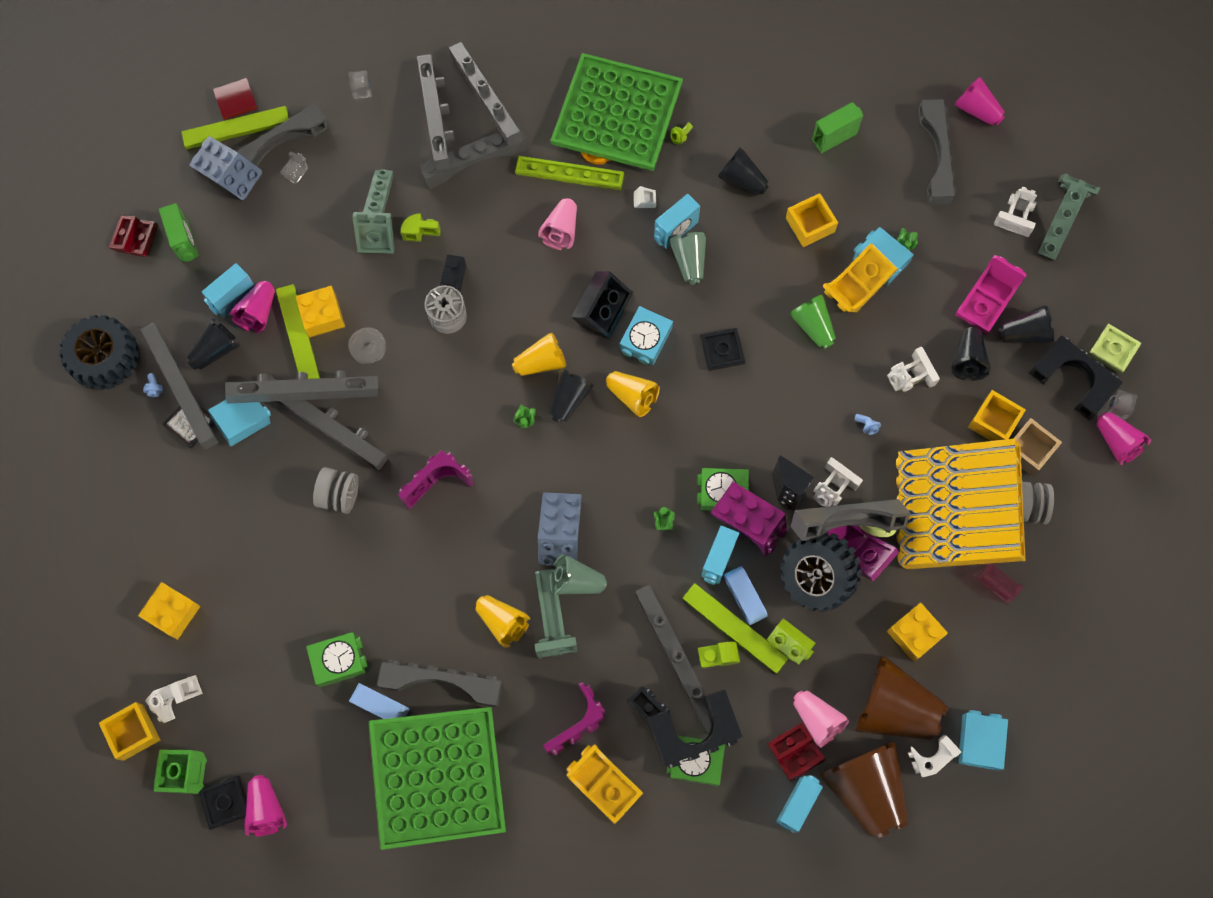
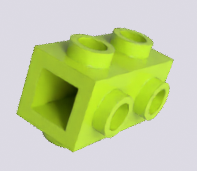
(791, 642)

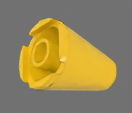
(540, 357)
(633, 391)
(502, 619)

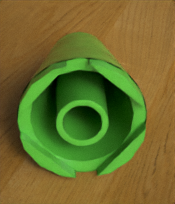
(815, 321)

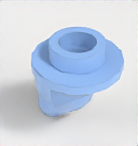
(152, 389)
(871, 427)

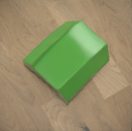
(180, 771)

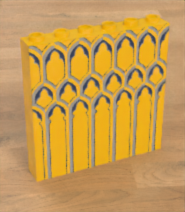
(961, 505)

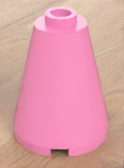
(560, 225)
(819, 717)

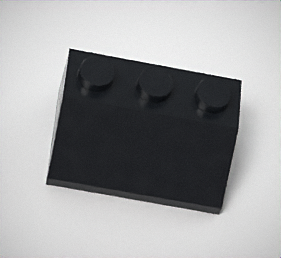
(602, 304)
(790, 483)

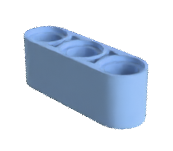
(745, 595)
(377, 703)

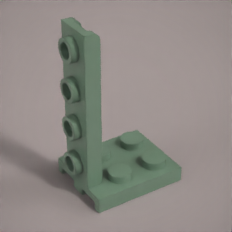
(1066, 213)
(373, 226)
(555, 640)

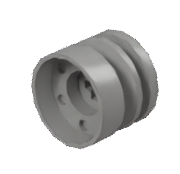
(447, 318)
(335, 490)
(1037, 502)

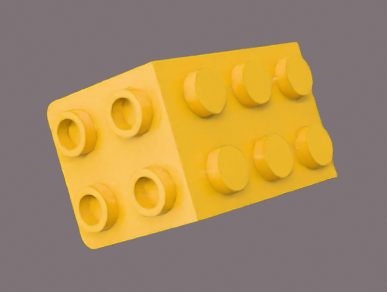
(860, 279)
(603, 783)

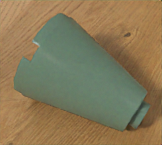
(690, 255)
(575, 578)

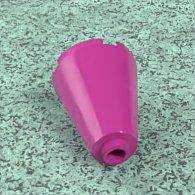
(981, 103)
(254, 307)
(1122, 438)
(262, 808)

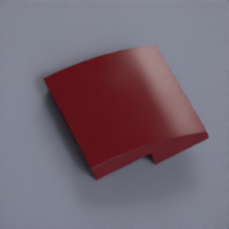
(235, 99)
(133, 236)
(796, 752)

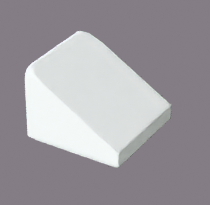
(644, 198)

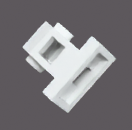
(1023, 201)
(921, 369)
(840, 477)
(179, 690)
(946, 752)

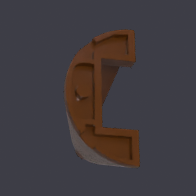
(900, 705)
(871, 789)

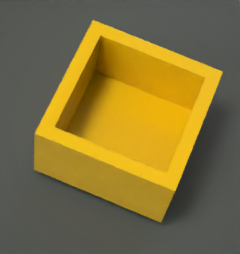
(811, 220)
(320, 311)
(996, 417)
(169, 611)
(917, 632)
(129, 731)

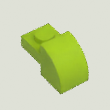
(415, 227)
(719, 655)

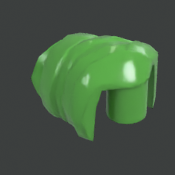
(907, 239)
(524, 416)
(664, 519)

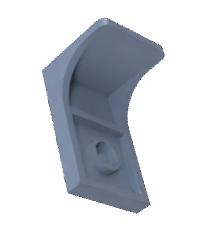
(226, 167)
(558, 527)

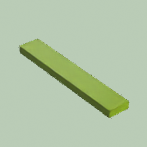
(235, 127)
(569, 173)
(297, 335)
(735, 628)

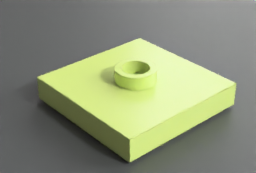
(1114, 348)

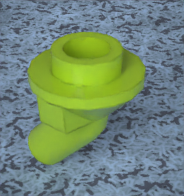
(679, 135)

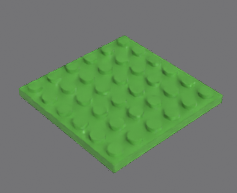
(617, 111)
(436, 777)

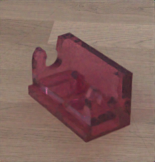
(999, 583)

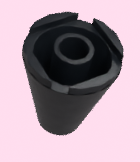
(744, 173)
(1029, 327)
(212, 345)
(971, 356)
(568, 395)

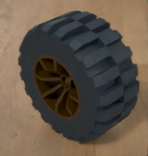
(99, 352)
(821, 572)

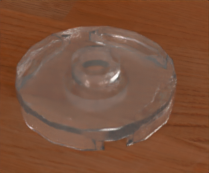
(371, 353)

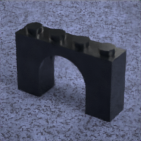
(1101, 381)
(723, 731)

